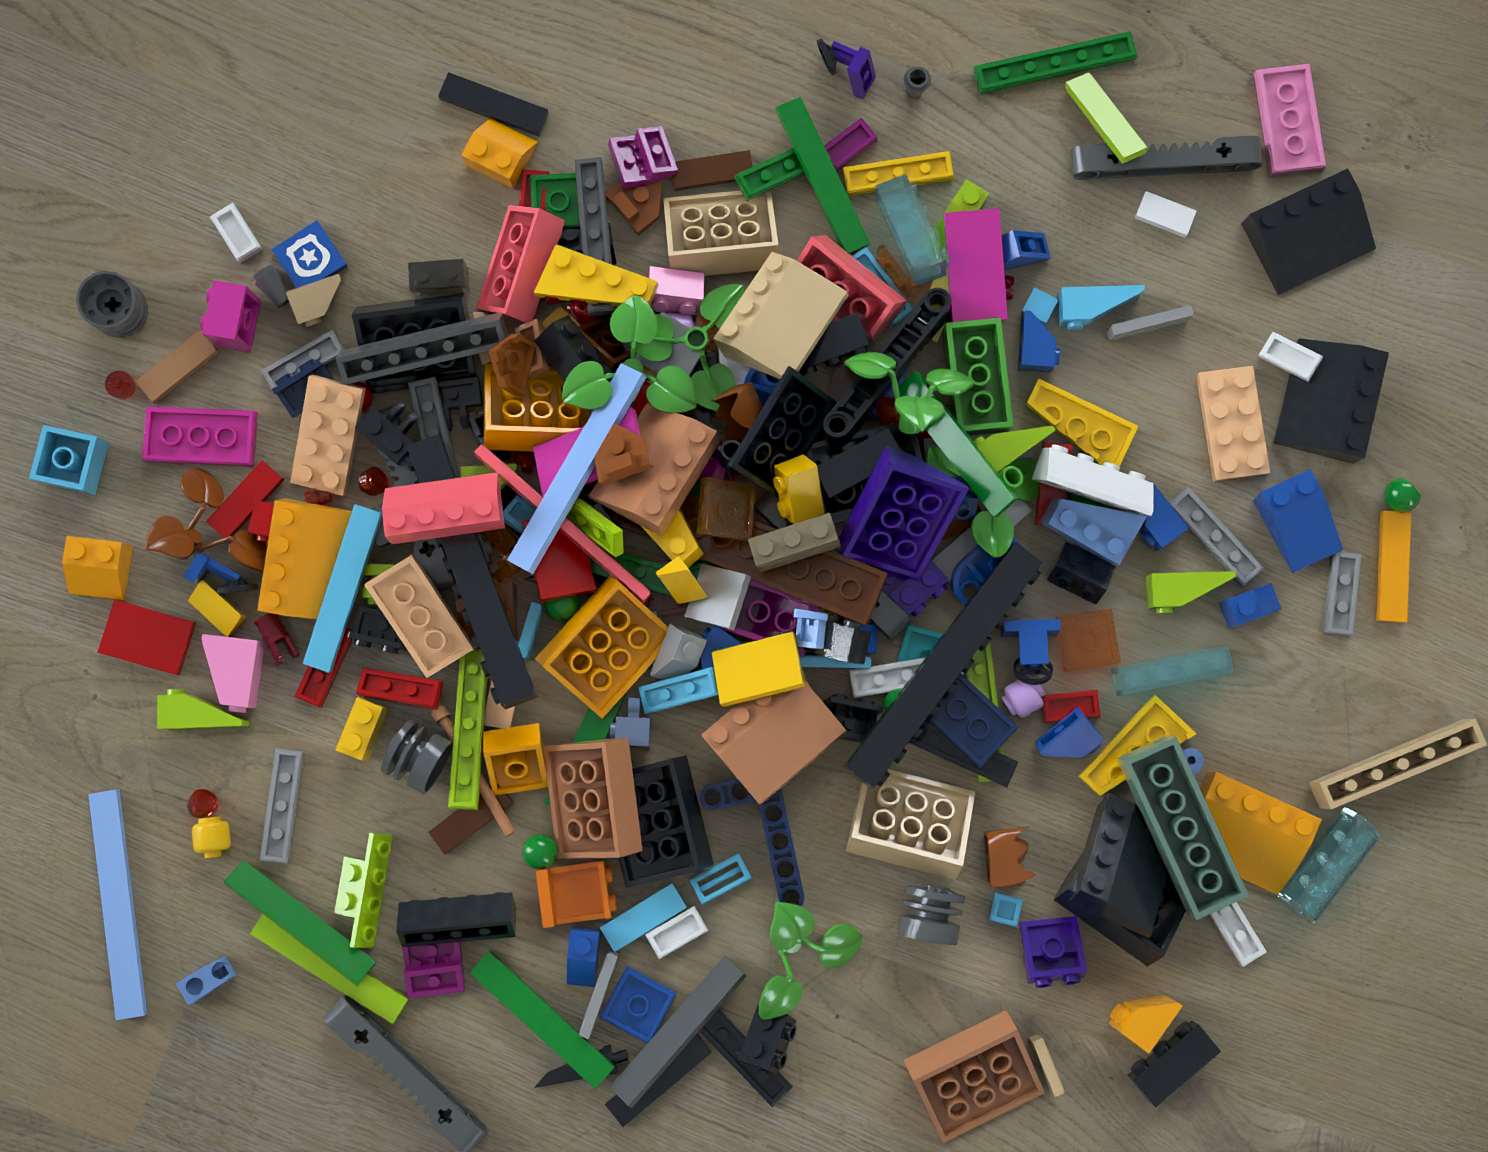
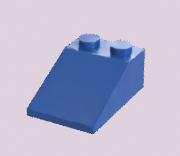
(1299, 520)

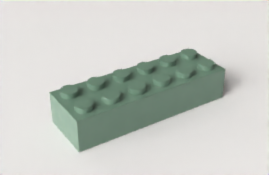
(1182, 827)

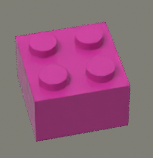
(231, 316)

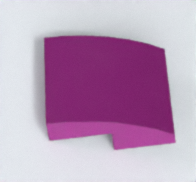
(642, 157)
(433, 969)

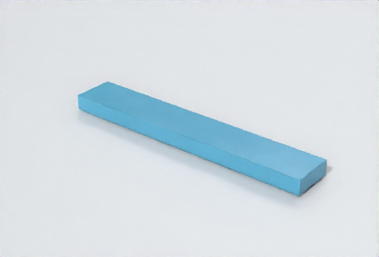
(342, 588)

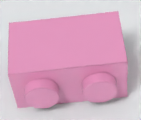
(677, 290)

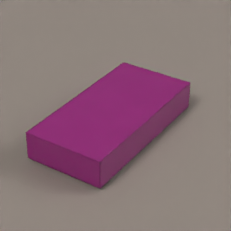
(850, 144)

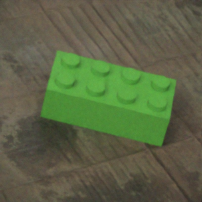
(979, 353)

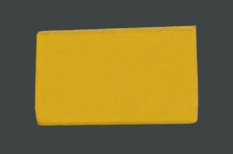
(680, 582)
(216, 608)

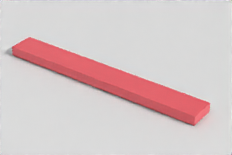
(567, 527)

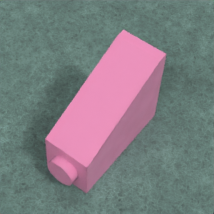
(235, 669)

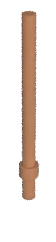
(442, 716)

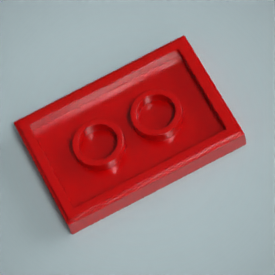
(563, 570)
(146, 637)

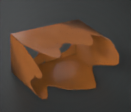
(738, 410)
(1004, 856)

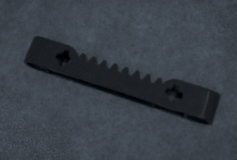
(902, 346)

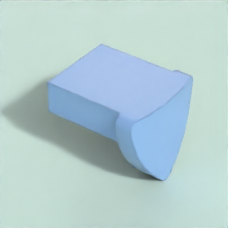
(810, 628)

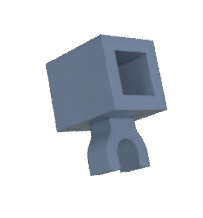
(635, 728)

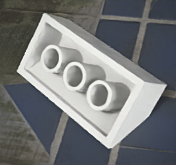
(1094, 481)

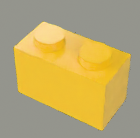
(798, 489)
(362, 729)

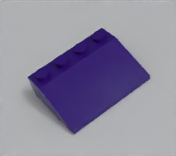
(901, 514)

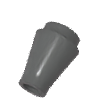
(916, 81)
(272, 285)

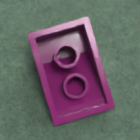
(768, 614)

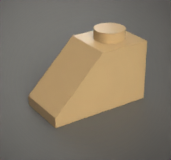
(313, 299)

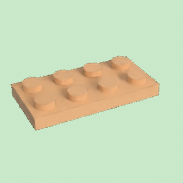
(1233, 423)
(327, 435)
(419, 615)

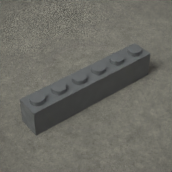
(421, 348)

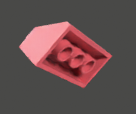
(518, 263)
(865, 290)
(442, 508)

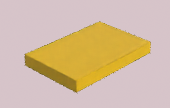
(758, 669)

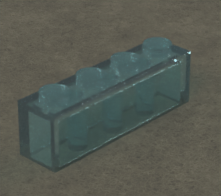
(911, 230)
(1172, 670)
(1329, 865)

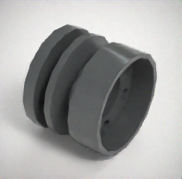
(101, 294)
(412, 754)
(931, 914)

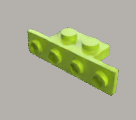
(362, 889)

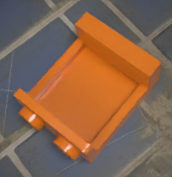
(575, 893)

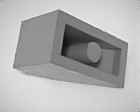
(678, 653)

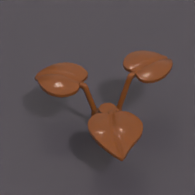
(171, 539)

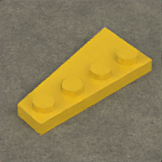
(588, 279)
(1083, 423)
(1147, 725)

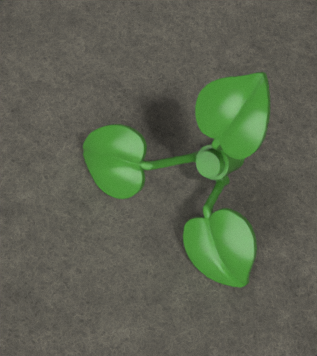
(633, 323)
(713, 380)
(914, 411)
(991, 532)
(787, 933)

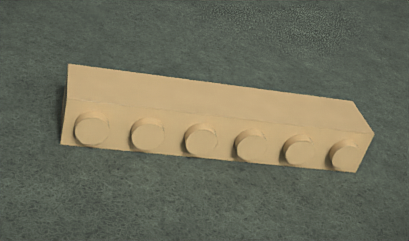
(1397, 763)

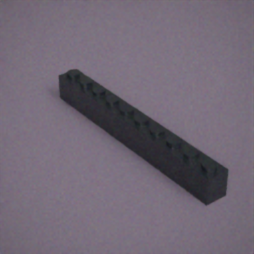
(477, 589)
(943, 665)

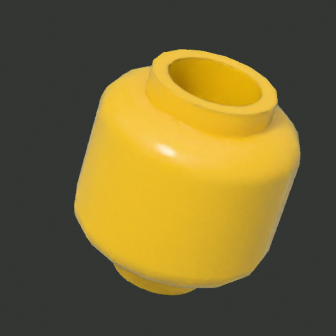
(211, 836)

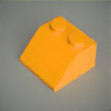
(499, 152)
(97, 567)
(515, 759)
(1144, 1019)

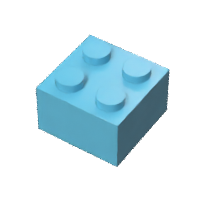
(69, 460)

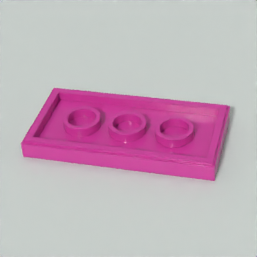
(975, 265)
(199, 436)
(553, 453)

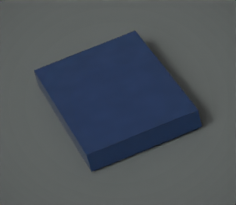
(972, 722)

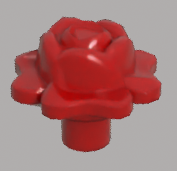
(579, 311)

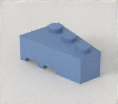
(1094, 528)

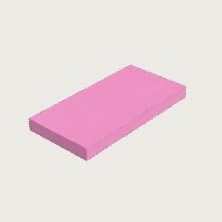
(1289, 119)

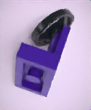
(860, 64)

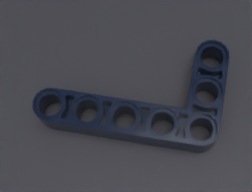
(770, 828)

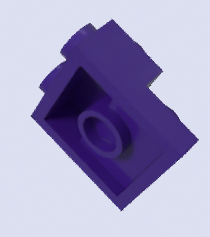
(912, 592)
(1053, 951)

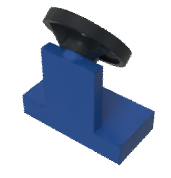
(204, 562)
(1032, 647)

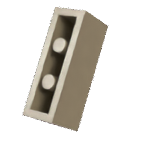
(794, 542)

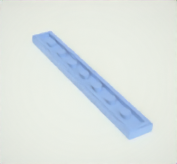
(575, 471)
(117, 904)

